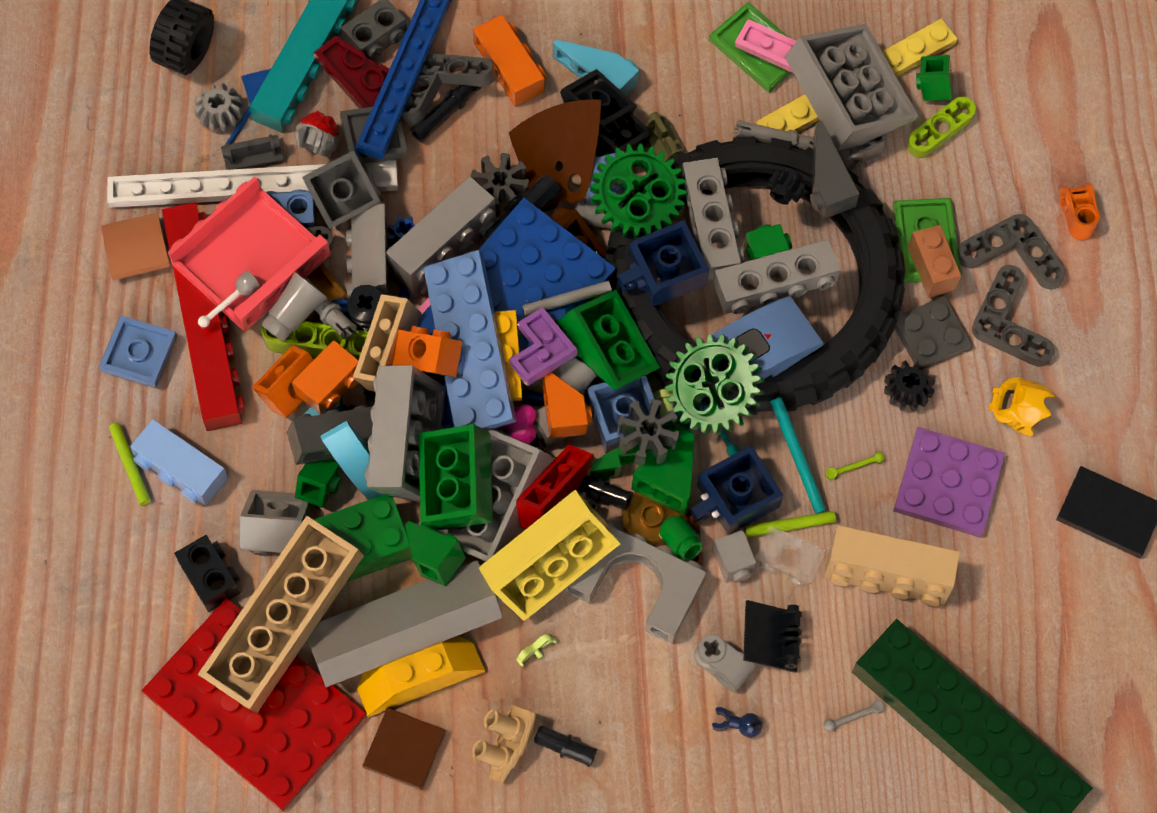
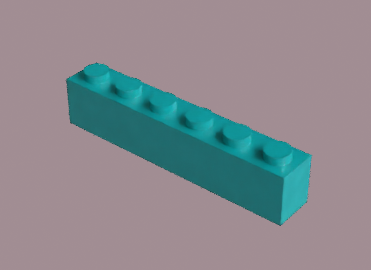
(295, 66)

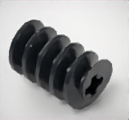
(363, 306)

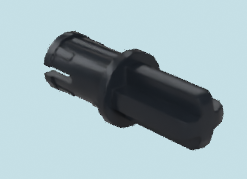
(565, 745)

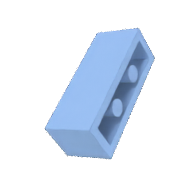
(178, 463)

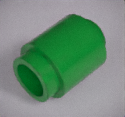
(680, 538)

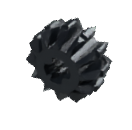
(905, 375)

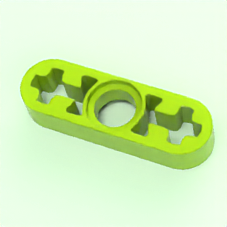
(937, 138)

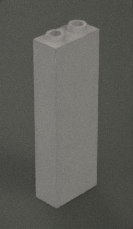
(402, 624)

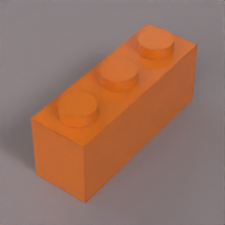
(511, 59)

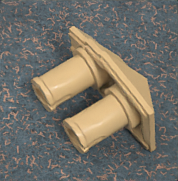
(512, 739)

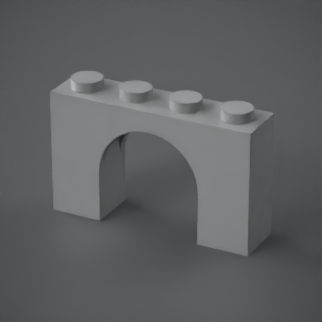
(678, 580)

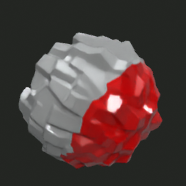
(318, 134)

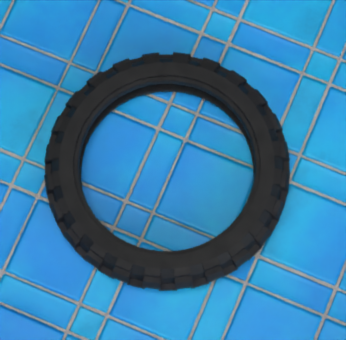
(879, 270)

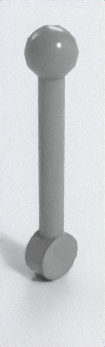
(877, 707)

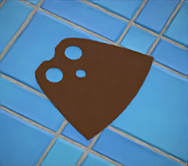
(564, 135)

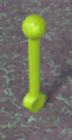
(831, 473)

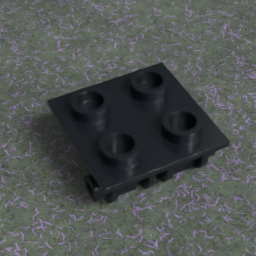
(772, 635)

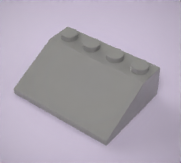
(850, 85)
(404, 407)
(513, 471)

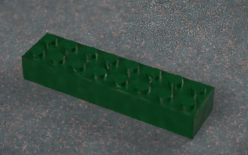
(967, 725)

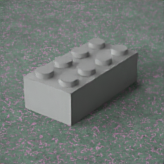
(441, 235)

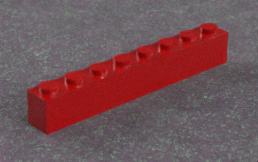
(207, 345)

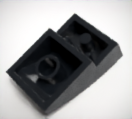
(617, 122)

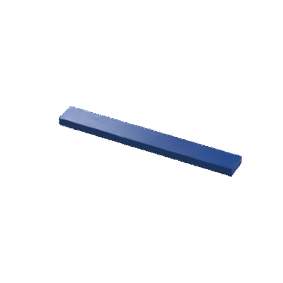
(402, 78)

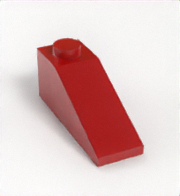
(553, 484)

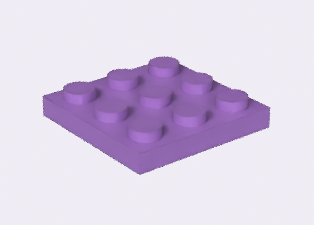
(949, 482)

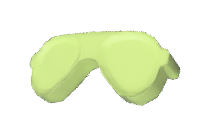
(534, 648)

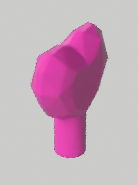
(522, 429)

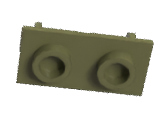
(663, 136)

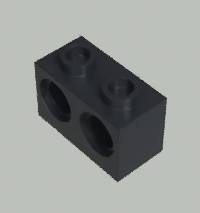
(204, 574)

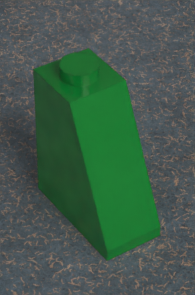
(671, 480)

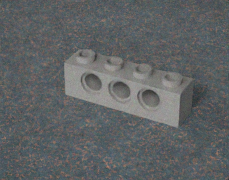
(703, 176)
(758, 272)

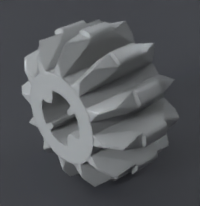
(218, 107)

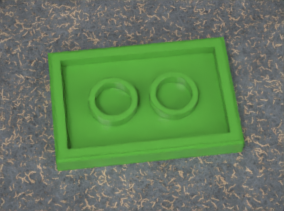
(724, 38)
(919, 215)

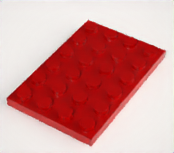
(269, 749)

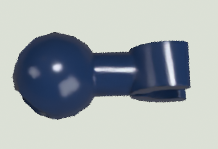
(744, 724)

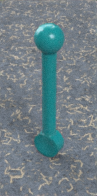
(731, 448)

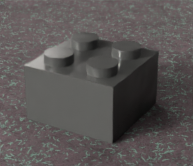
(343, 188)

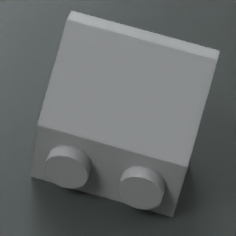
(270, 520)

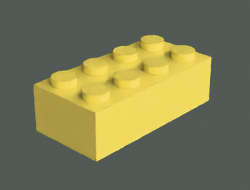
(549, 555)

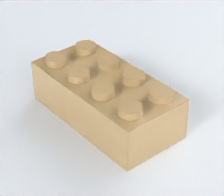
(891, 566)

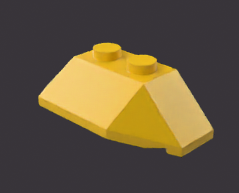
(419, 674)

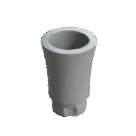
(292, 307)

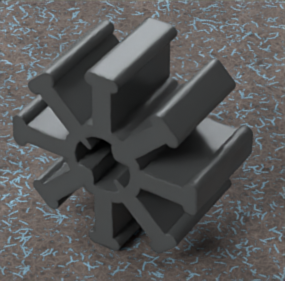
(512, 180)
(635, 427)

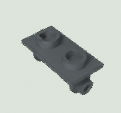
(252, 152)

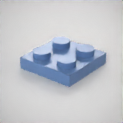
(138, 351)

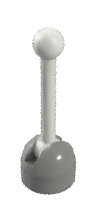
(245, 286)

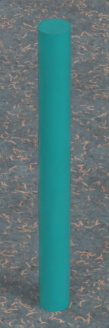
(798, 455)

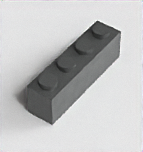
(306, 431)

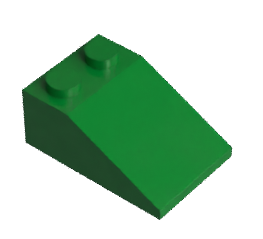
(609, 340)

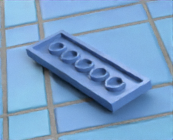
(465, 308)

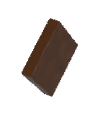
(404, 749)

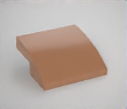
(135, 246)

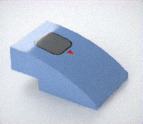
(775, 334)

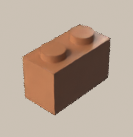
(934, 261)

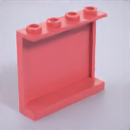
(253, 236)

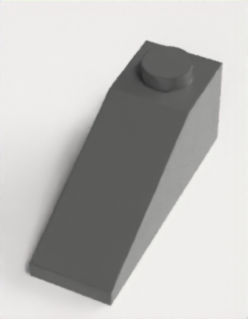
(831, 183)

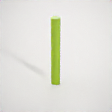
(129, 465)
(791, 523)

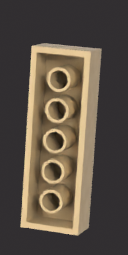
(281, 614)

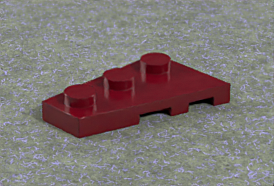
(352, 71)

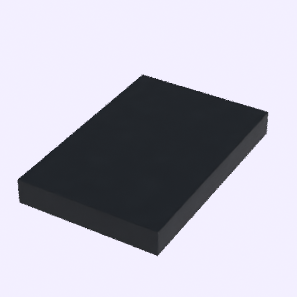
(1109, 512)

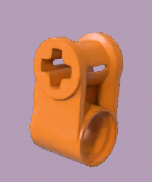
(1078, 205)

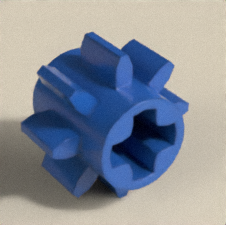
(399, 228)

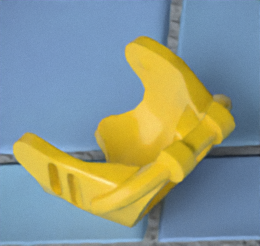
(1026, 406)

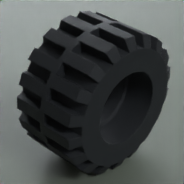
(181, 36)

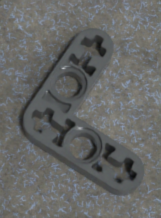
(439, 70)
(1014, 239)
(997, 319)

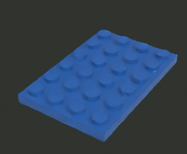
(534, 260)

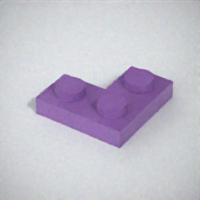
(547, 350)

